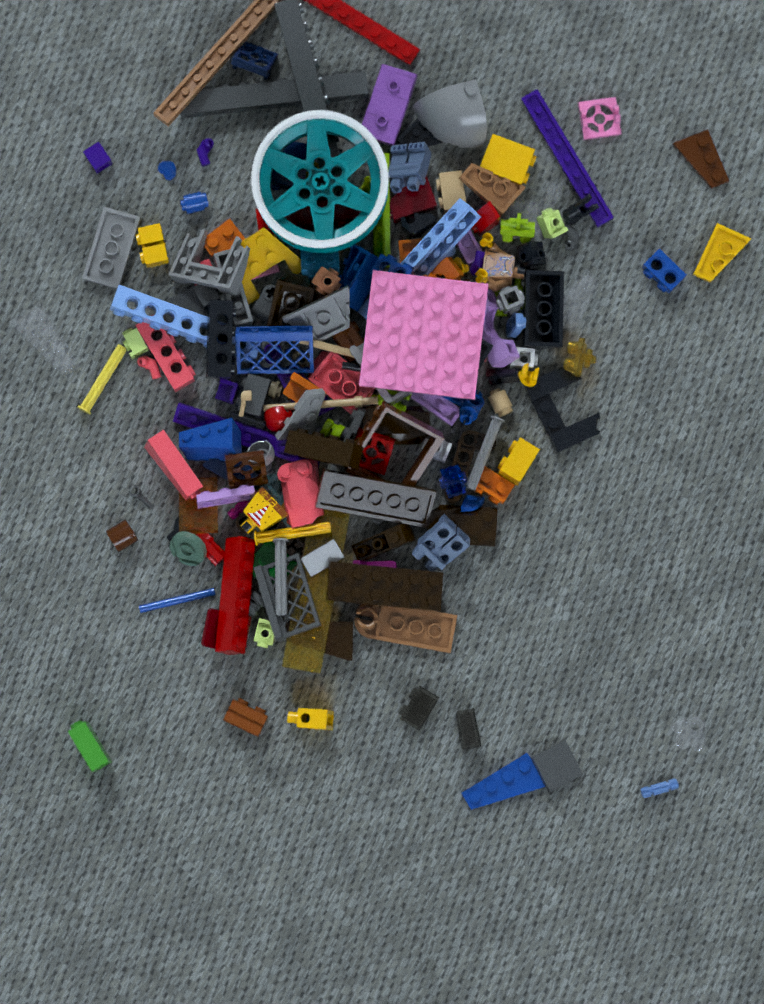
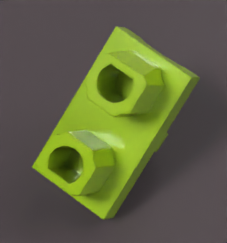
(517, 227)

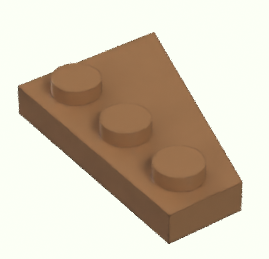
(491, 187)

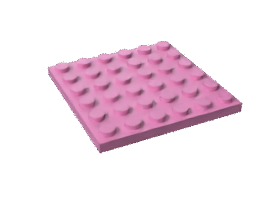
(423, 335)

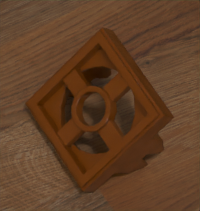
(257, 456)

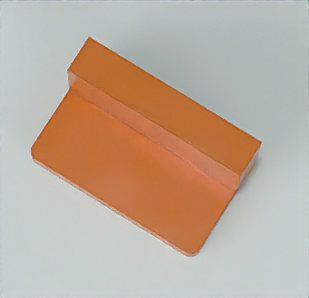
(297, 386)

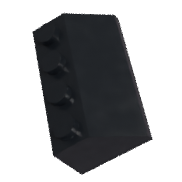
(543, 309)

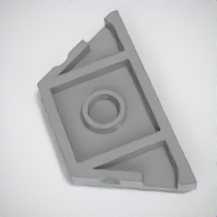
(326, 315)

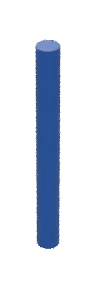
(177, 600)

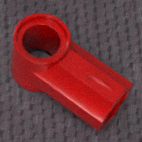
(214, 552)

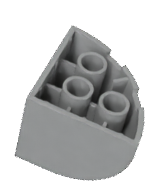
(454, 115)

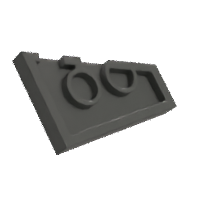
(356, 418)

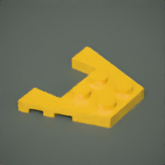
(264, 254)

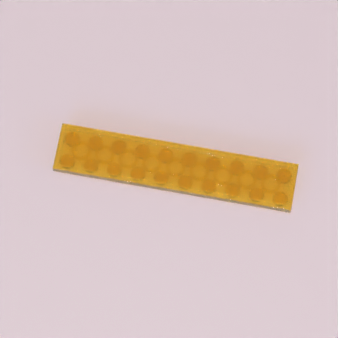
(308, 648)

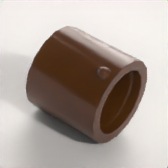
(122, 535)

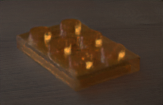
(199, 520)

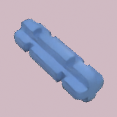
(659, 788)

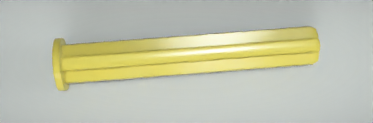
(102, 379)

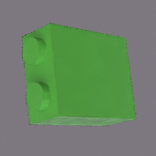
(89, 745)

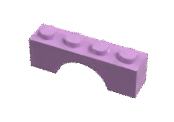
(503, 350)

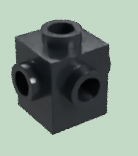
(531, 255)

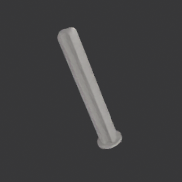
(484, 452)
(281, 576)

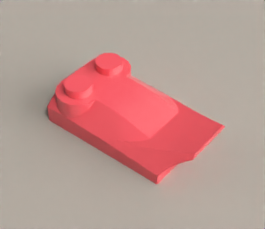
(336, 381)
(300, 489)

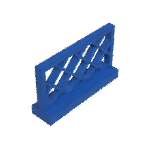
(274, 333)

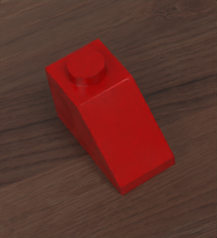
(488, 220)

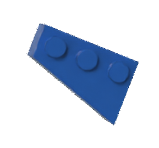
(357, 275)
(211, 441)

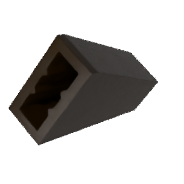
(339, 640)

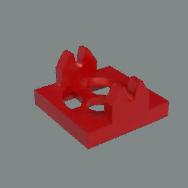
(388, 442)

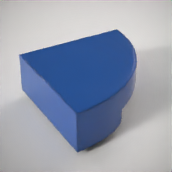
(472, 503)

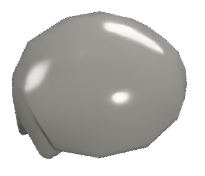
(268, 449)

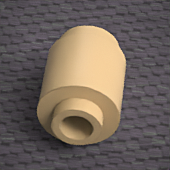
(500, 402)

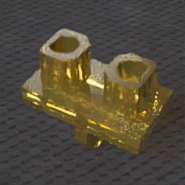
(579, 349)

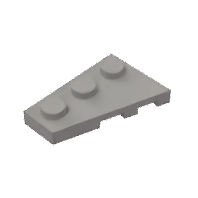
(305, 413)

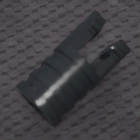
(579, 210)

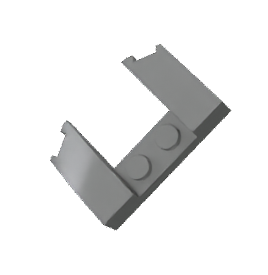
(226, 279)

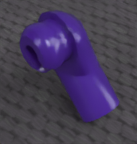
(203, 151)

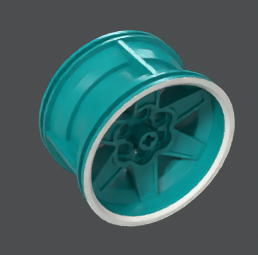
(315, 126)

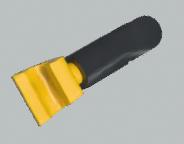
(500, 376)

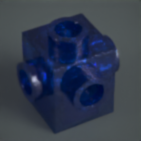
(453, 481)

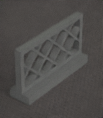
(268, 593)

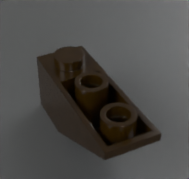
(384, 542)

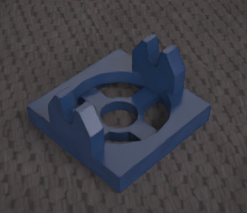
(248, 49)

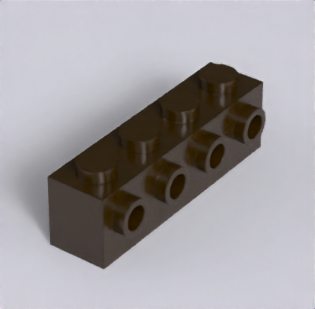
(324, 449)

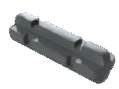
(248, 420)

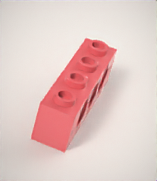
(177, 380)

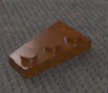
(703, 157)

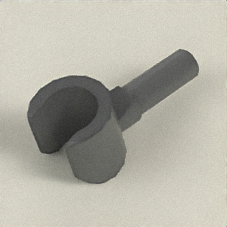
(139, 495)

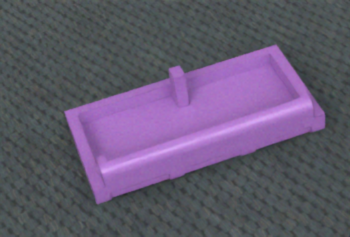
(389, 103)

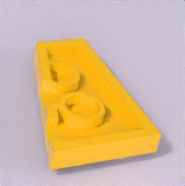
(719, 251)

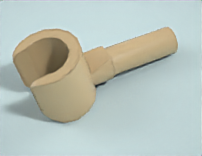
(245, 396)

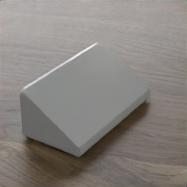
(319, 559)

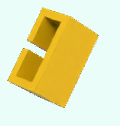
(153, 245)

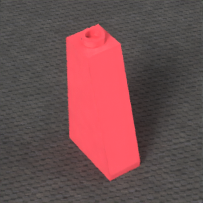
(173, 465)

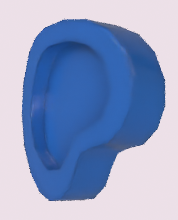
(168, 169)

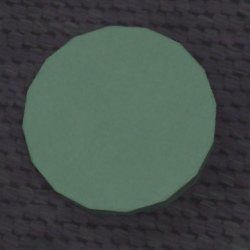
(188, 548)

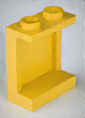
(508, 159)

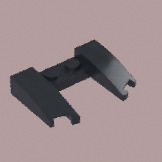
(559, 435)

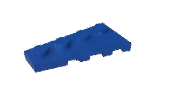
(505, 783)

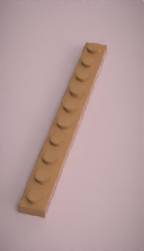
(214, 60)

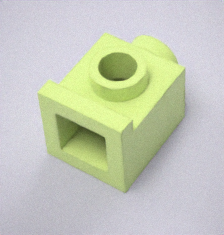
(551, 223)
(134, 342)
(264, 641)

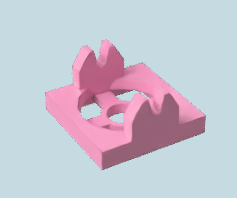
(611, 103)

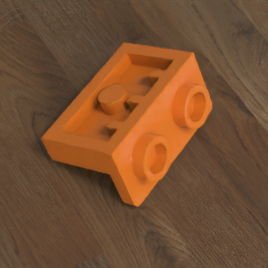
(494, 486)

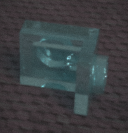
(271, 490)

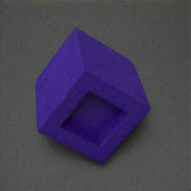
(97, 157)
(227, 391)

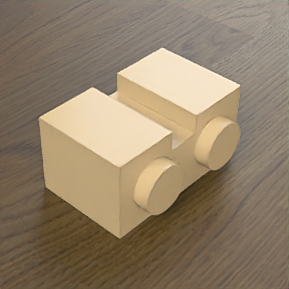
(450, 188)

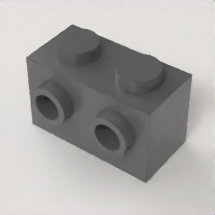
(259, 388)

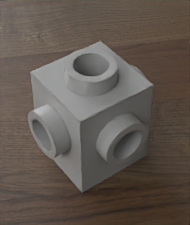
(513, 294)

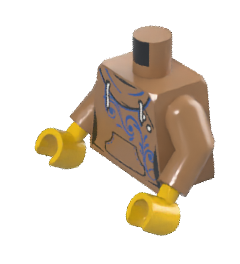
(497, 266)

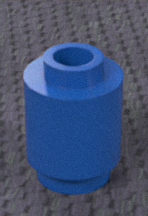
(194, 202)

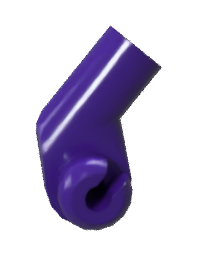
(478, 262)

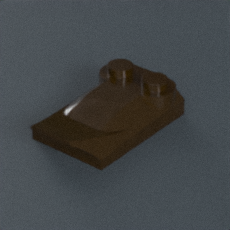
(290, 294)
(396, 428)
(477, 524)

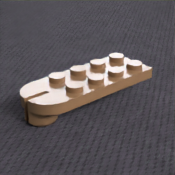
(407, 626)

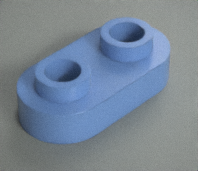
(515, 325)

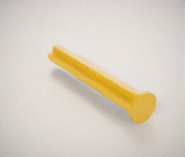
(289, 533)

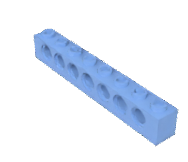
(438, 241)
(162, 308)

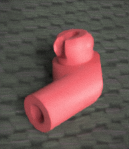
(150, 364)

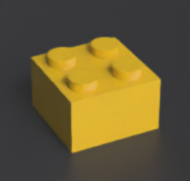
(518, 462)

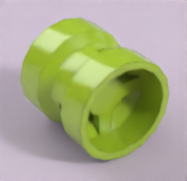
(329, 425)

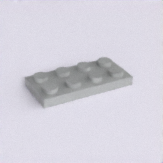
(111, 248)

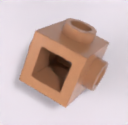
(318, 280)

